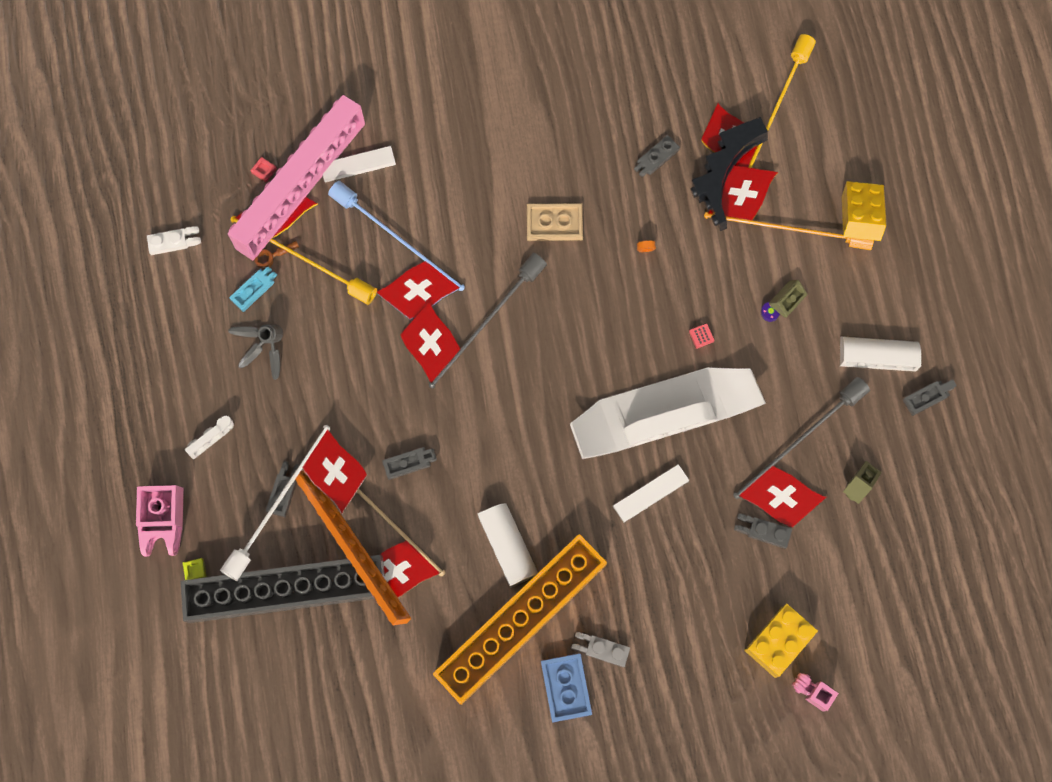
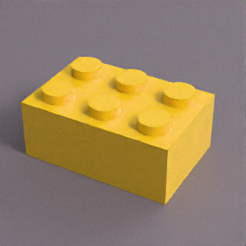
(863, 211)
(781, 641)

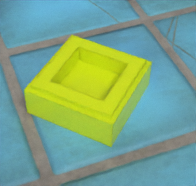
(194, 569)

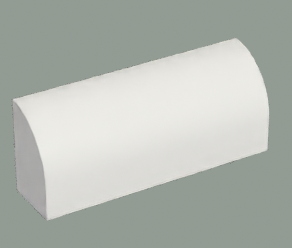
(880, 354)
(507, 544)

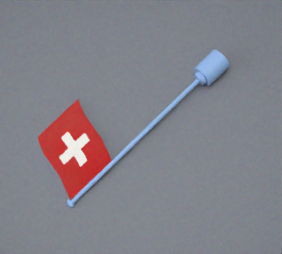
(417, 285)

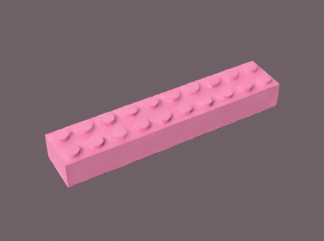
(296, 177)

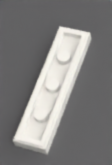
(359, 164)
(651, 493)

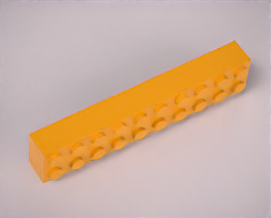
(519, 619)

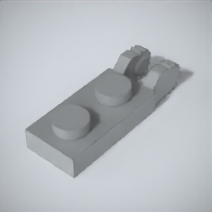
(603, 649)

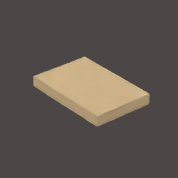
(554, 222)

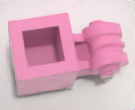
(817, 694)

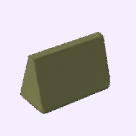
(788, 298)

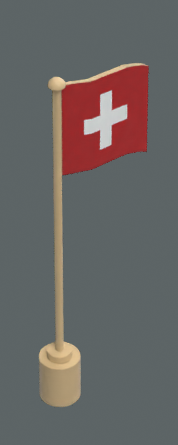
(404, 563)

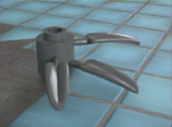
(267, 334)

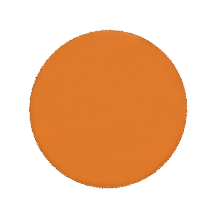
(646, 246)

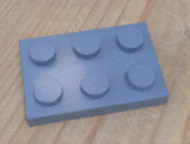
(566, 688)

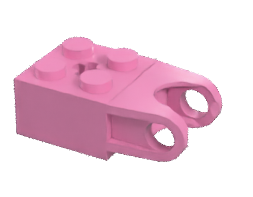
(161, 523)

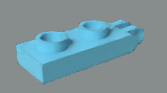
(253, 289)

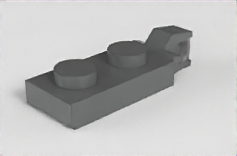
(928, 396)

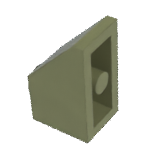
(862, 482)

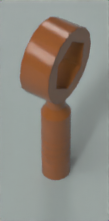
(279, 252)

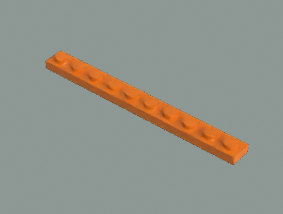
(354, 551)

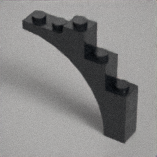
(733, 146)

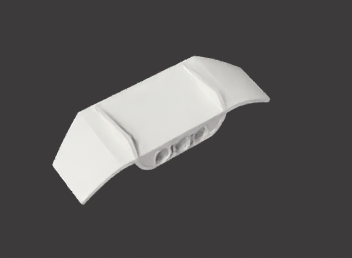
(665, 409)

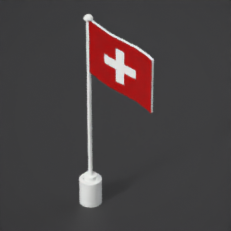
(330, 470)

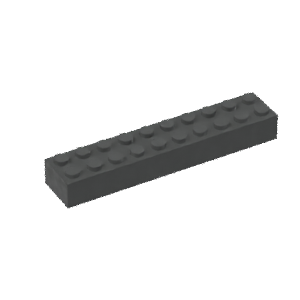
(274, 590)

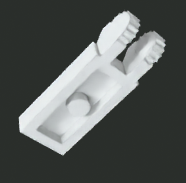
(172, 240)
(209, 437)

